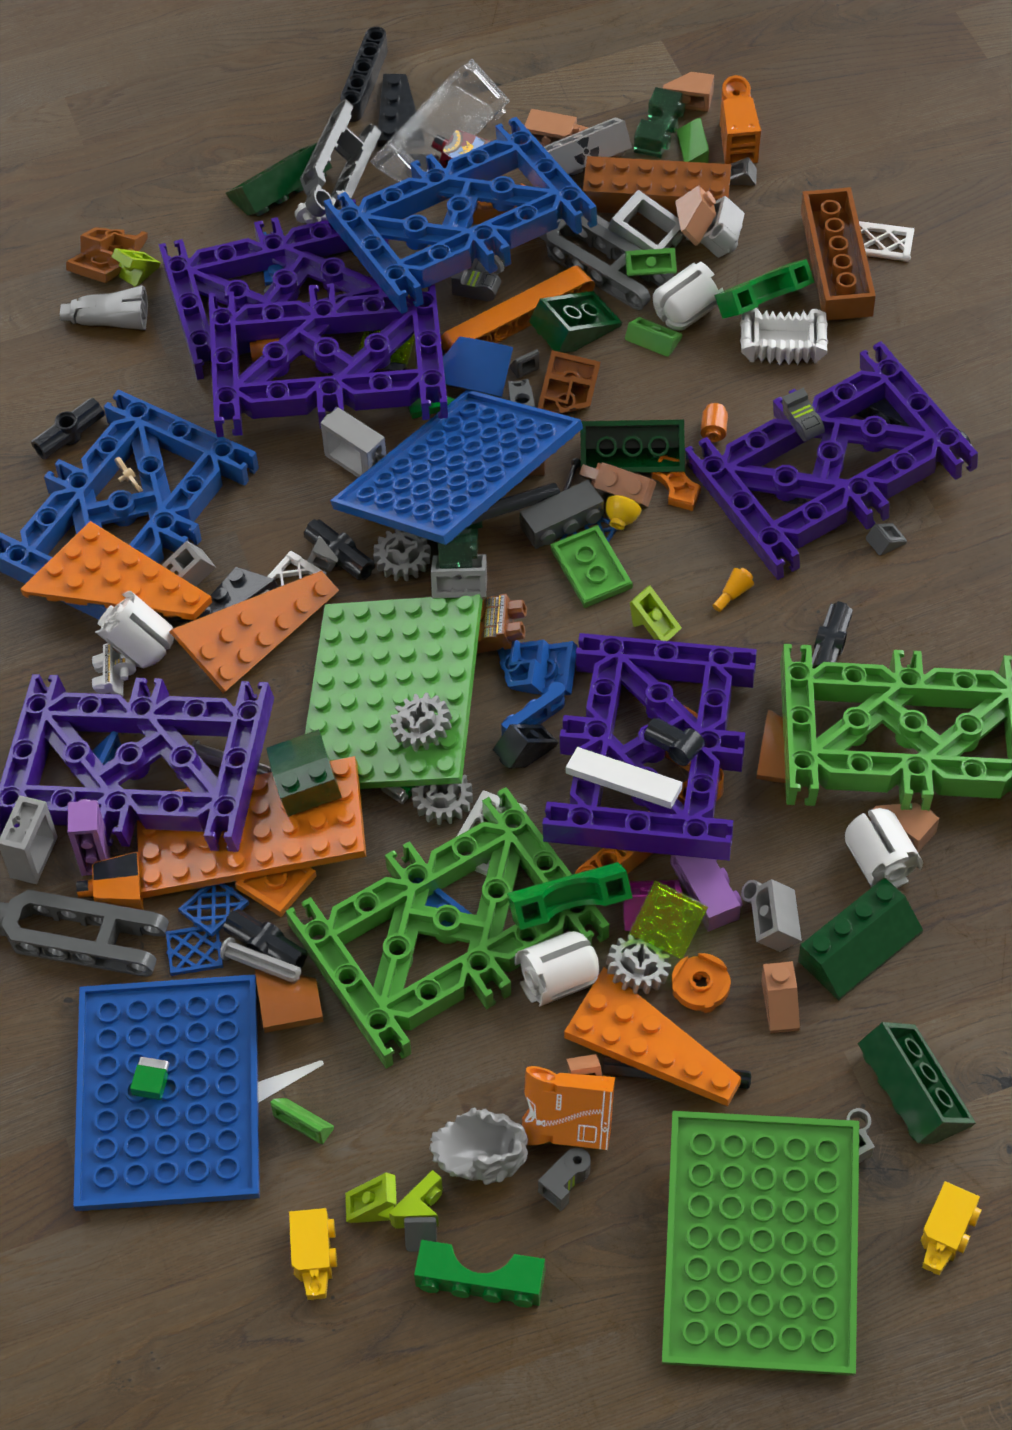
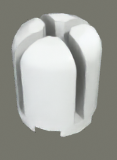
(686, 297)
(136, 631)
(882, 847)
(557, 967)

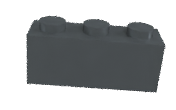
(561, 514)

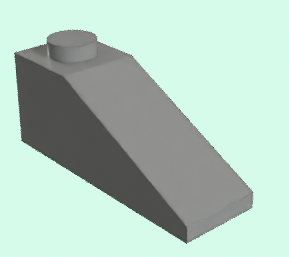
(190, 563)

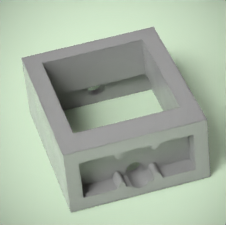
(655, 213)
(351, 442)
(459, 581)
(30, 844)

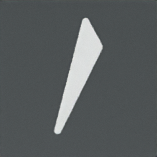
(274, 1084)

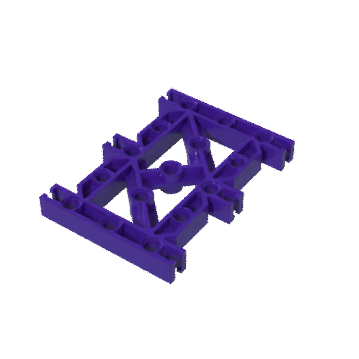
(210, 267)
(301, 332)
(920, 446)
(637, 664)
(54, 717)

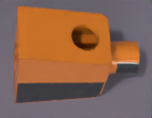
(114, 882)

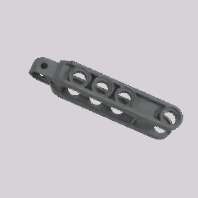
(352, 148)
(612, 278)
(99, 954)

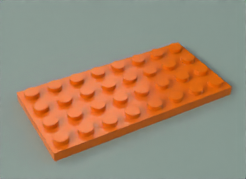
(269, 841)

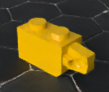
(947, 1226)
(311, 1250)

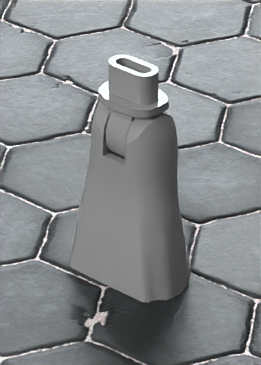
(116, 309)

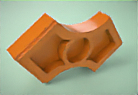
(681, 490)

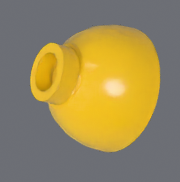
(622, 511)

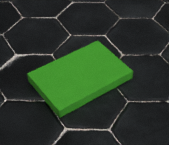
(591, 566)

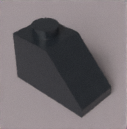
(523, 745)

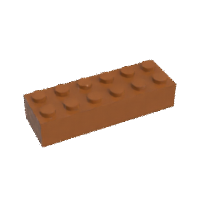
(613, 181)
(837, 254)

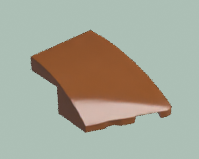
(97, 249)
(568, 383)
(772, 755)
(286, 1002)

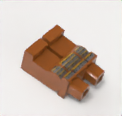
(498, 624)

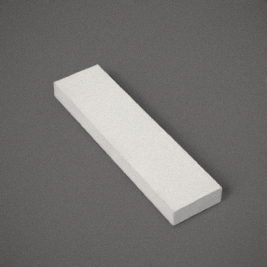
(624, 777)

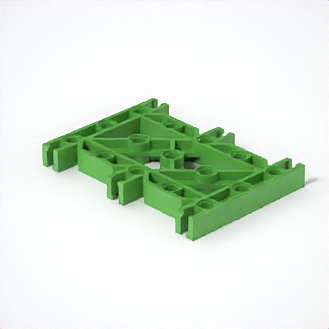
(883, 695)
(406, 905)

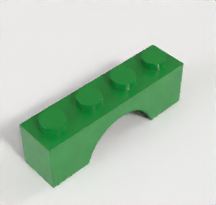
(763, 288)
(592, 887)
(516, 1282)

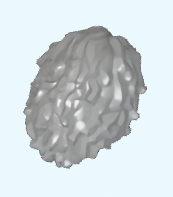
(480, 1146)

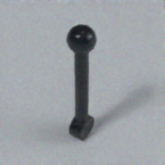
(576, 462)

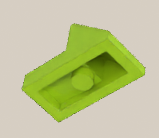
(135, 265)
(652, 613)
(371, 1200)
(416, 1201)

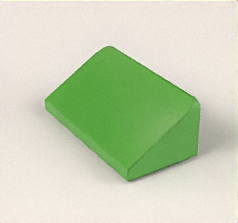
(693, 142)
(650, 262)
(652, 336)
(301, 1119)

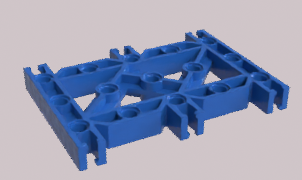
(453, 243)
(142, 430)

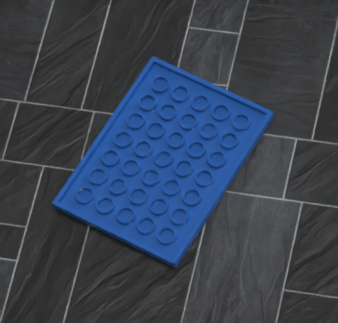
(456, 466)
(205, 1128)

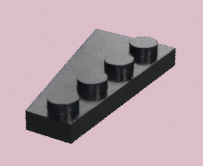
(395, 106)

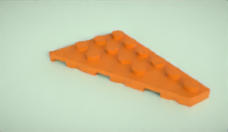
(102, 567)

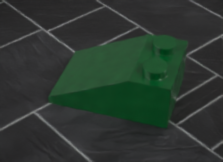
(573, 320)
(303, 773)

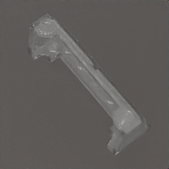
(461, 103)

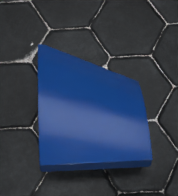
(477, 365)
(536, 665)

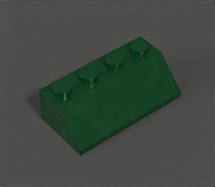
(273, 183)
(634, 444)
(860, 939)
(915, 1082)

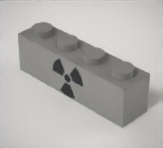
(601, 140)

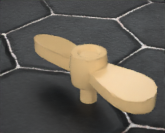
(127, 474)

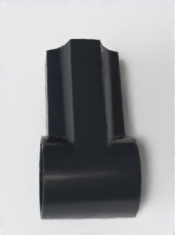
(680, 745)

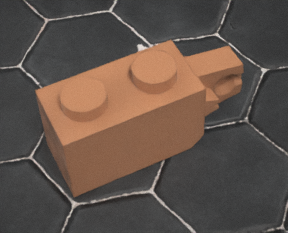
(551, 127)
(620, 482)

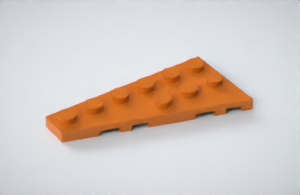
(244, 633)
(642, 1037)

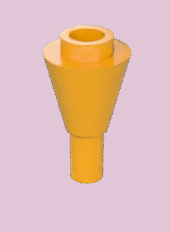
(737, 584)

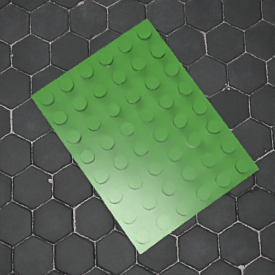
(376, 658)
(762, 1243)

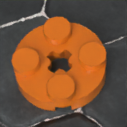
(696, 997)

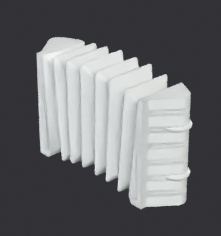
(784, 336)

